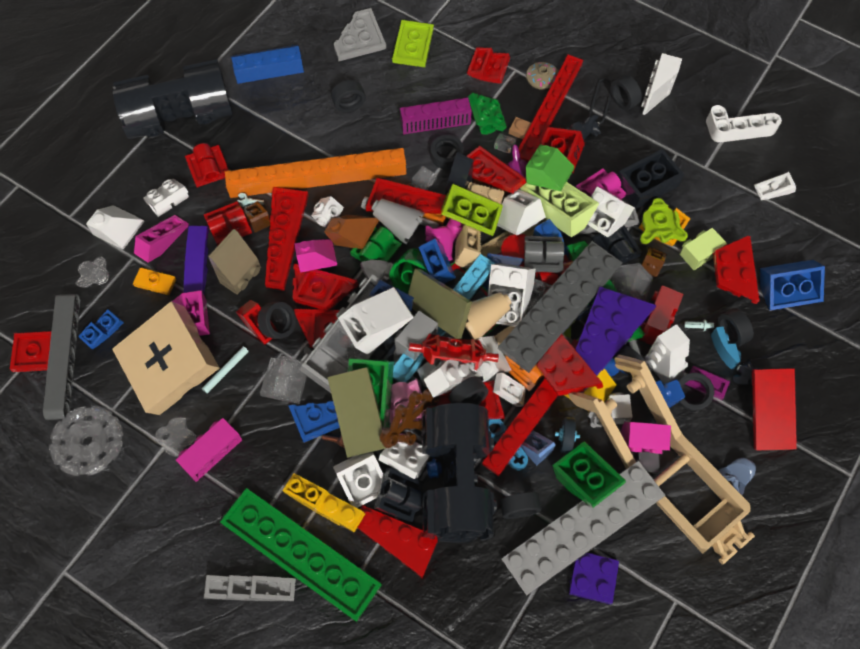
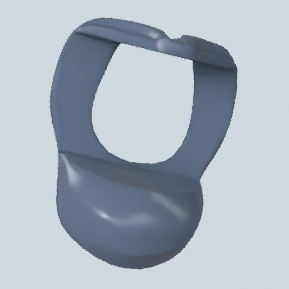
(740, 472)

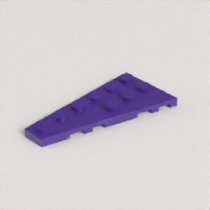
(610, 326)

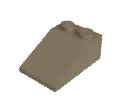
(234, 262)

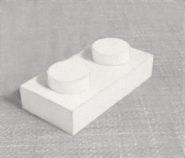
(509, 389)

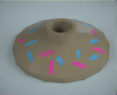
(541, 75)

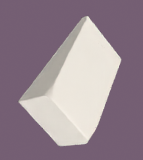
(775, 187)

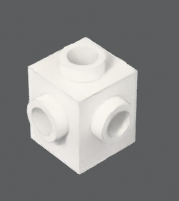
(326, 210)

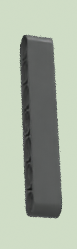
(61, 357)

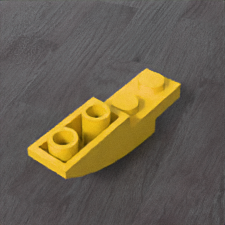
(323, 503)

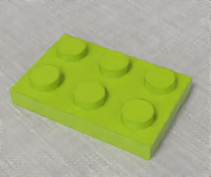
(413, 43)

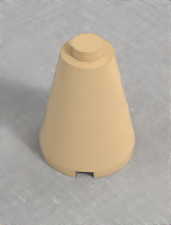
(486, 313)

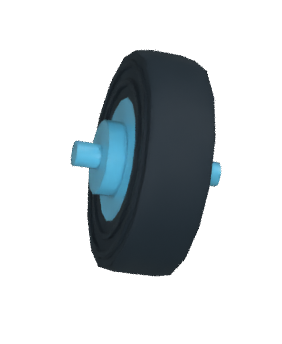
(567, 435)

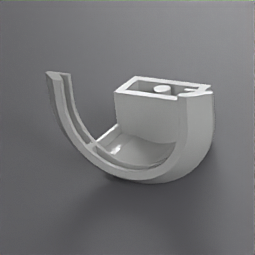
(415, 332)

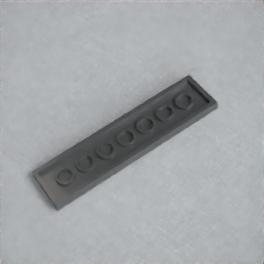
(559, 306)

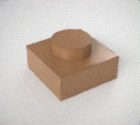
(519, 128)

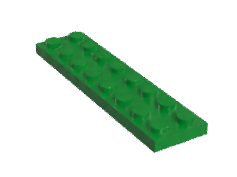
(301, 554)

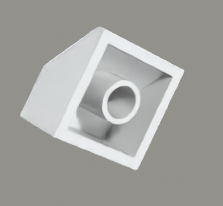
(360, 478)

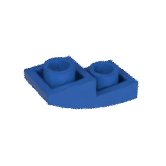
(98, 332)

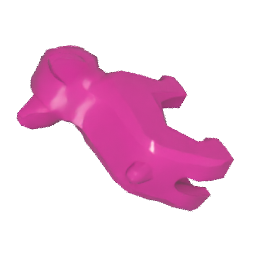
(445, 235)

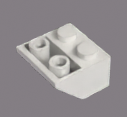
(520, 212)
(610, 213)
(490, 368)

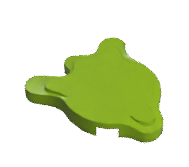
(661, 223)

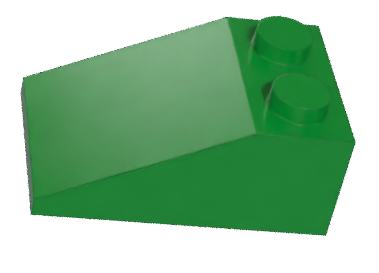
(587, 475)

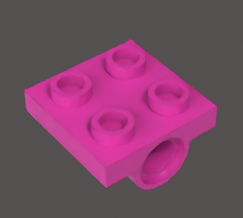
(604, 180)

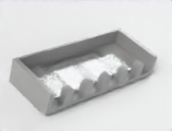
(334, 350)

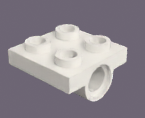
(168, 193)
(405, 458)

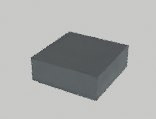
(649, 461)

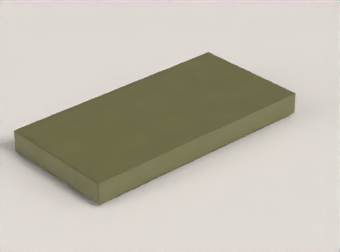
(439, 303)
(357, 411)

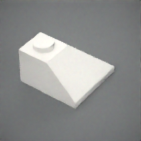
(114, 225)

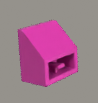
(197, 308)
(649, 436)

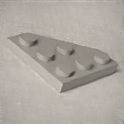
(360, 36)

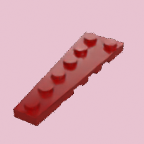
(285, 220)

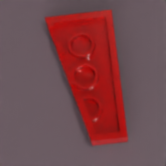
(495, 172)
(406, 195)
(398, 539)

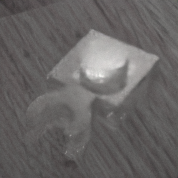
(423, 179)

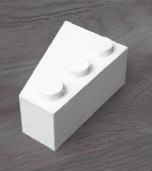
(669, 355)
(449, 375)

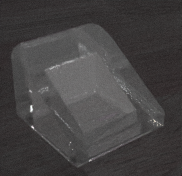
(504, 143)

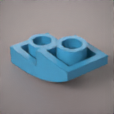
(726, 351)

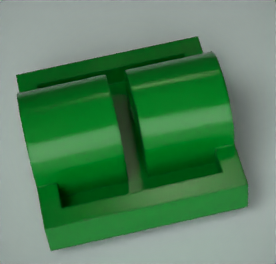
(487, 113)
(379, 246)

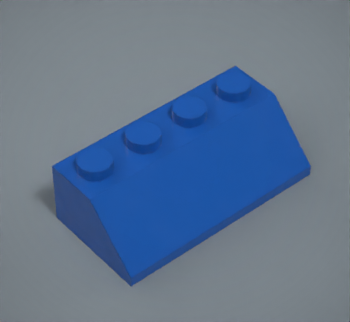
(267, 64)

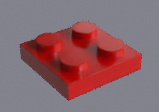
(30, 351)

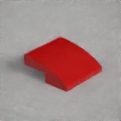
(488, 65)

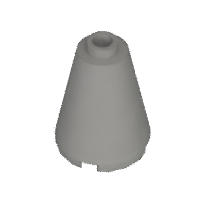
(397, 218)

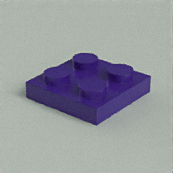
(594, 578)

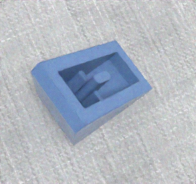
(537, 447)

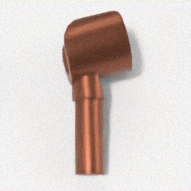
(339, 441)

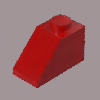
(249, 315)

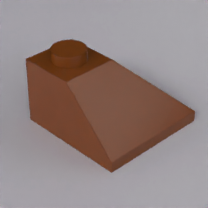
(351, 230)

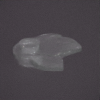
(92, 272)
(178, 436)

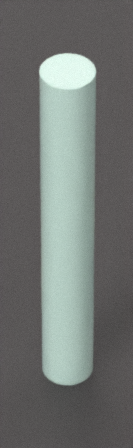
(224, 370)

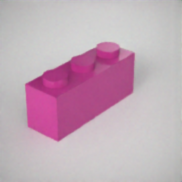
(208, 449)

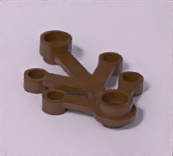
(390, 436)

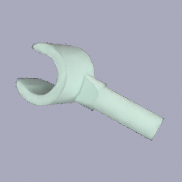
(246, 201)

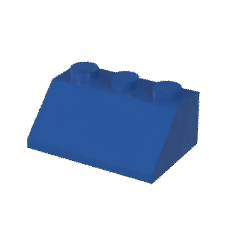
(792, 284)

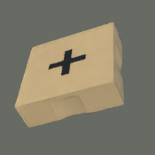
(165, 358)

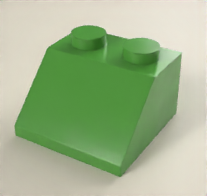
(548, 168)

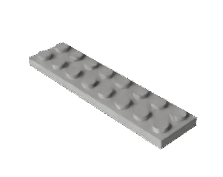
(581, 530)

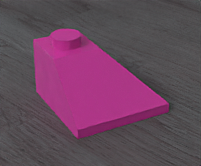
(315, 254)

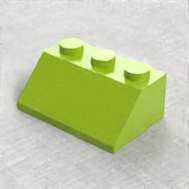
(471, 209)

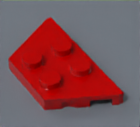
(736, 269)
(320, 288)
(314, 322)
(566, 369)

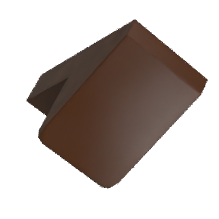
(257, 216)
(654, 261)

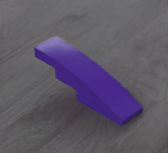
(196, 259)

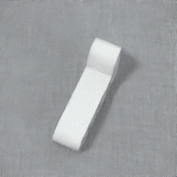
(739, 128)

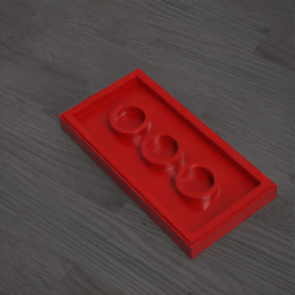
(774, 409)

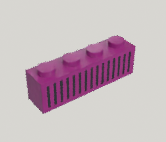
(435, 115)

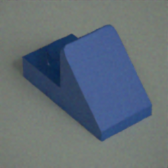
(671, 392)

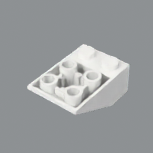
(661, 80)
(517, 284)
(375, 320)

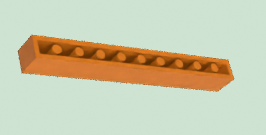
(316, 172)

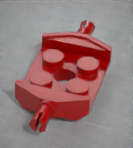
(453, 349)

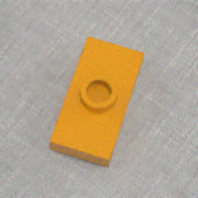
(154, 281)

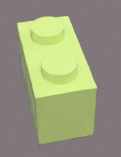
(701, 249)

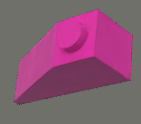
(158, 238)

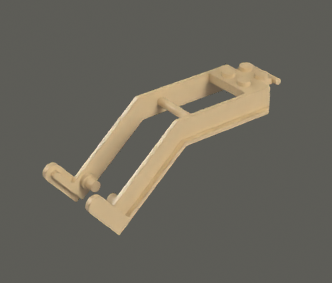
(722, 524)

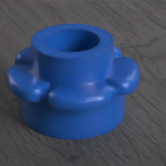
(434, 468)

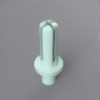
(703, 325)

